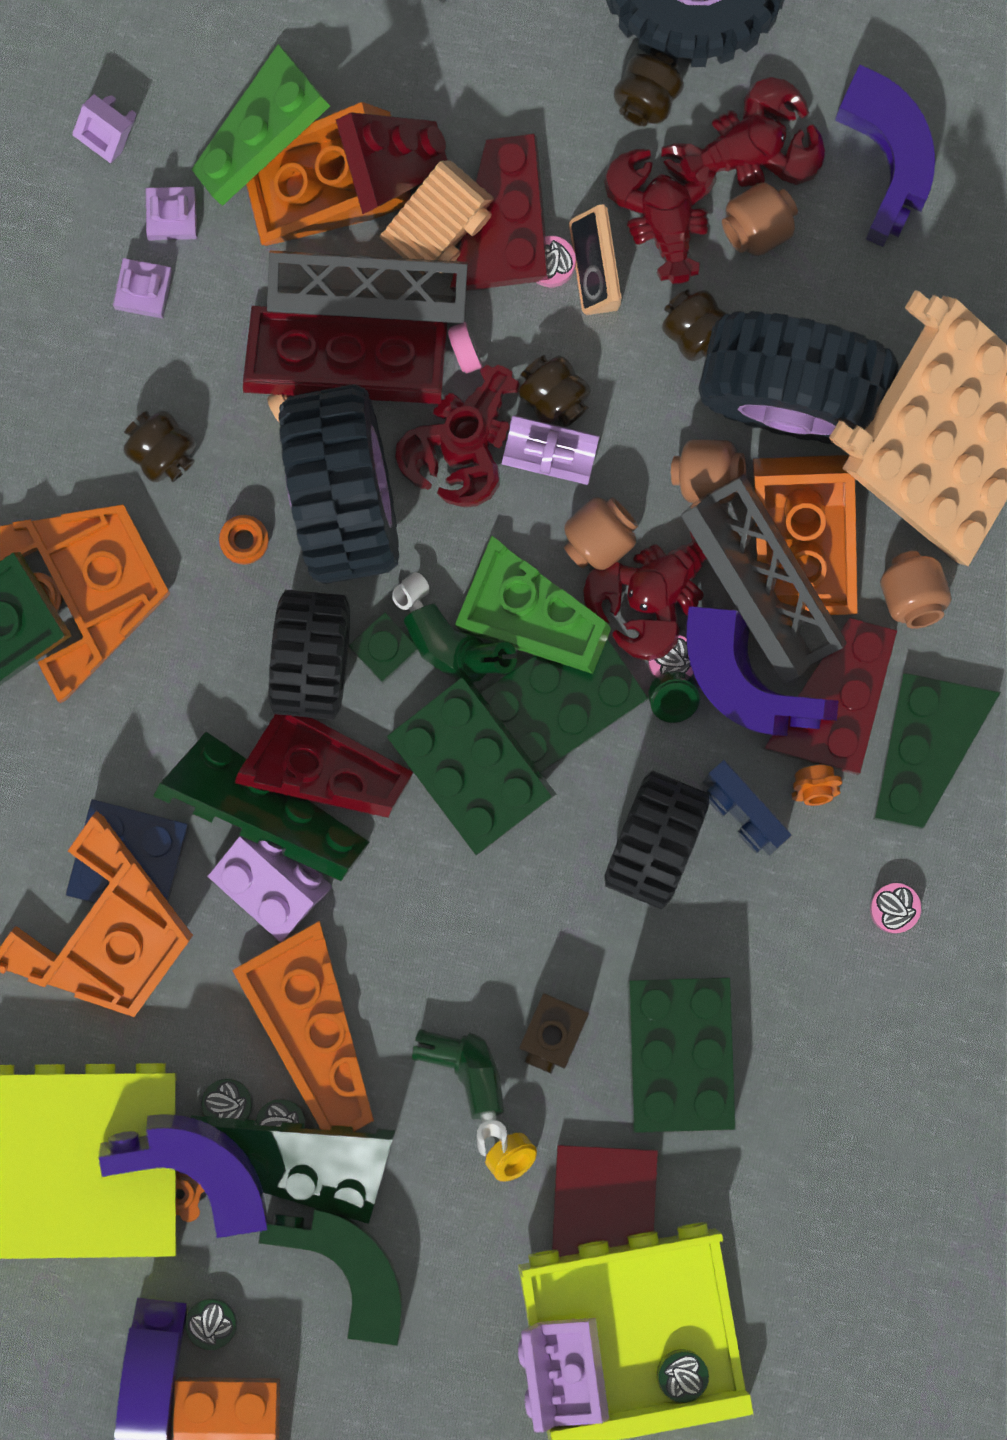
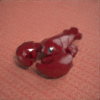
(759, 140)
(664, 207)
(463, 441)
(650, 590)

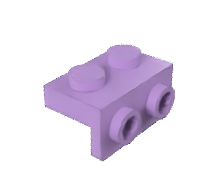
(269, 885)
(563, 1373)

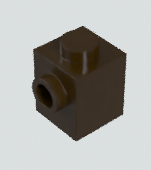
(552, 1033)

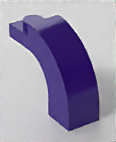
(900, 129)
(723, 670)
(203, 1155)
(150, 1370)

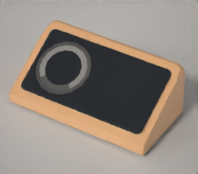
(595, 261)

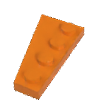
(306, 1021)

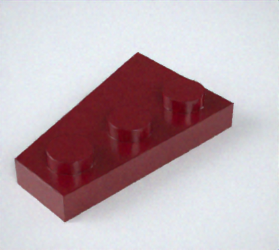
(388, 154)

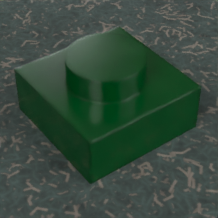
(383, 648)

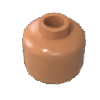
(759, 219)
(706, 467)
(600, 533)
(915, 590)

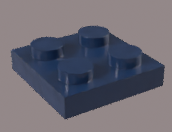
(730, 794)
(150, 839)

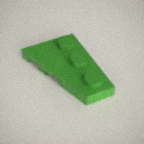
(260, 126)
(526, 609)

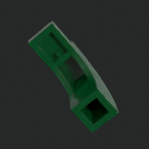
(369, 1271)

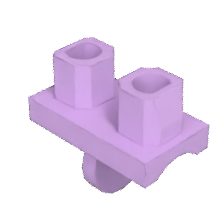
(550, 449)

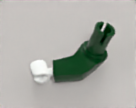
(440, 645)
(477, 1073)

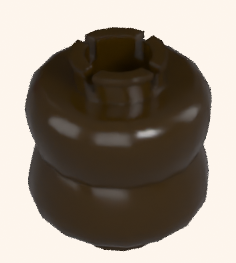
(648, 88)
(692, 322)
(554, 391)
(159, 446)

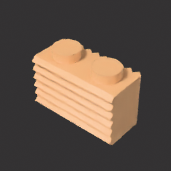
(439, 216)

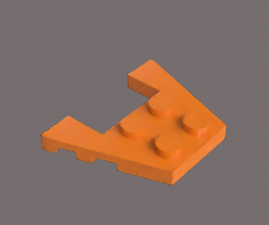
(102, 578)
(122, 941)

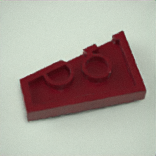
(513, 241)
(856, 681)
(323, 766)

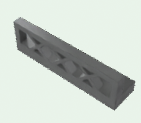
(366, 303)
(750, 589)

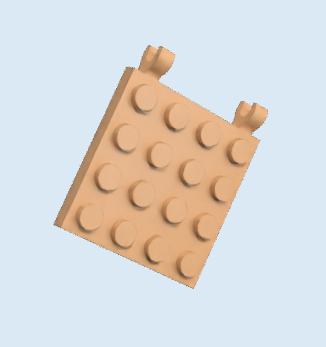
(940, 431)

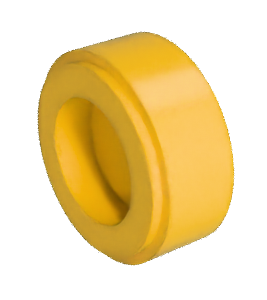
(515, 1161)

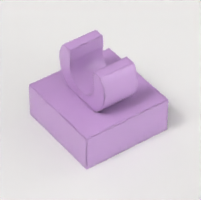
(103, 127)
(171, 213)
(142, 288)

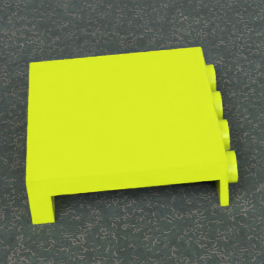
(51, 1169)
(645, 1305)

